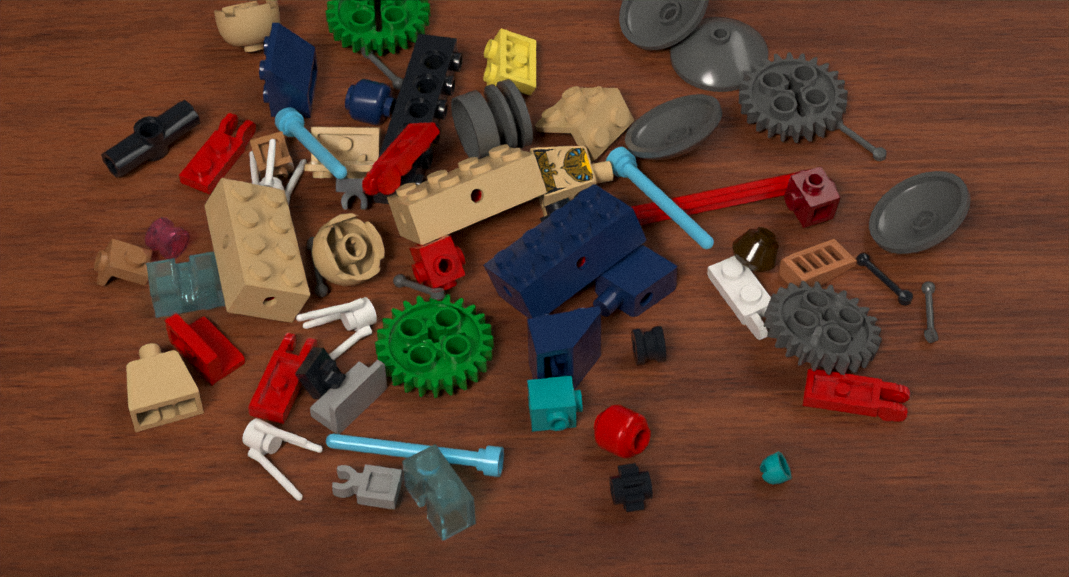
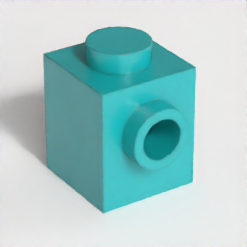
(553, 403)

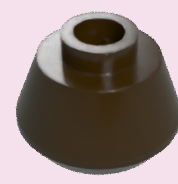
(756, 249)

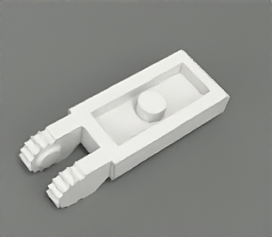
(742, 293)

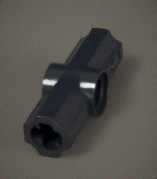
(150, 138)

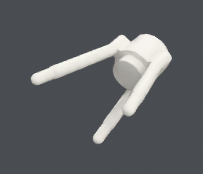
(269, 180)
(354, 315)
(265, 439)

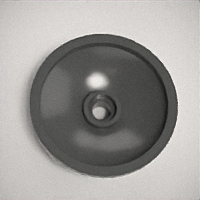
(660, 22)
(718, 54)
(674, 127)
(919, 212)

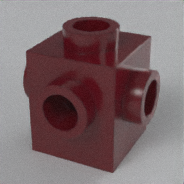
(812, 196)

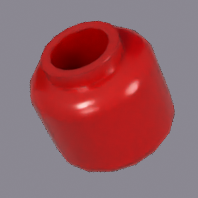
(621, 431)

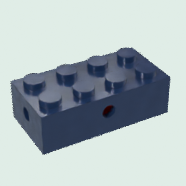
(565, 252)

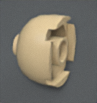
(247, 23)
(347, 250)

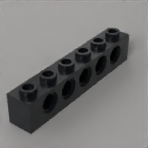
(424, 97)

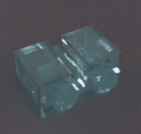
(185, 285)
(438, 487)

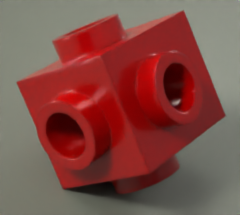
(438, 263)

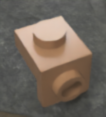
(283, 162)
(123, 262)

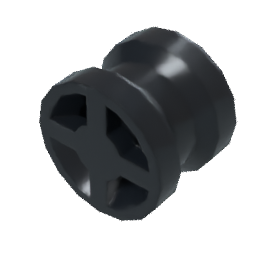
(648, 345)

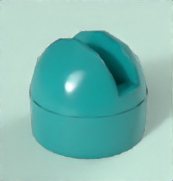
(775, 469)

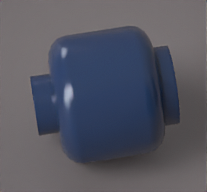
(370, 102)

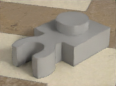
(374, 487)

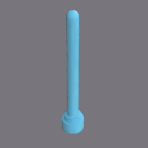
(292, 124)
(625, 166)
(486, 460)

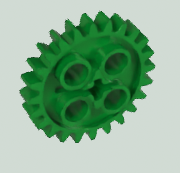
(356, 23)
(440, 335)

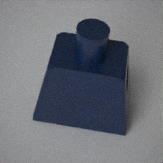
(635, 283)

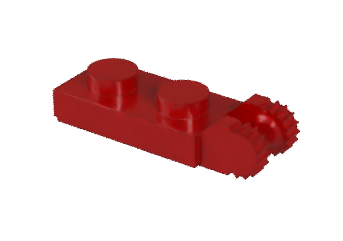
(217, 154)
(398, 158)
(279, 383)
(856, 395)

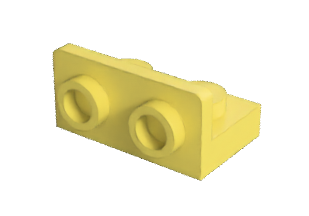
(511, 58)

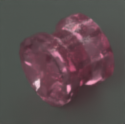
(166, 238)

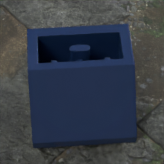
(288, 71)
(564, 343)

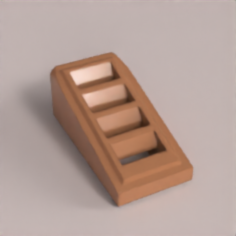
(792, 265)

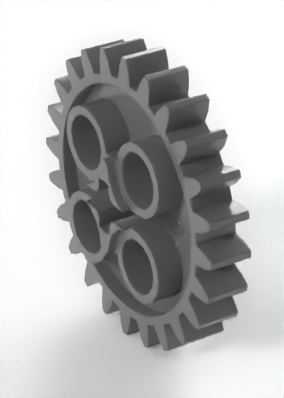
(811, 94)
(822, 327)

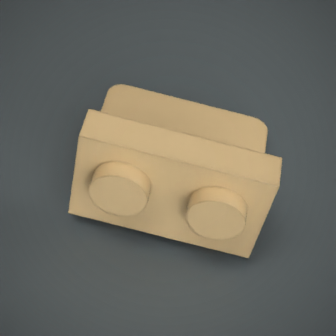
(591, 116)
(352, 146)

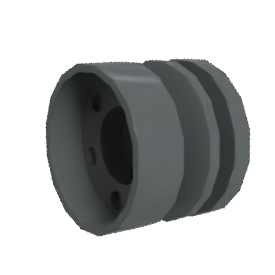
(492, 119)

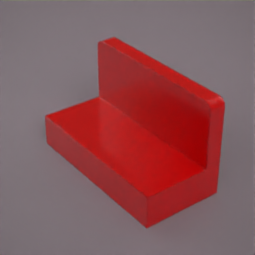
(204, 347)

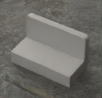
(357, 392)

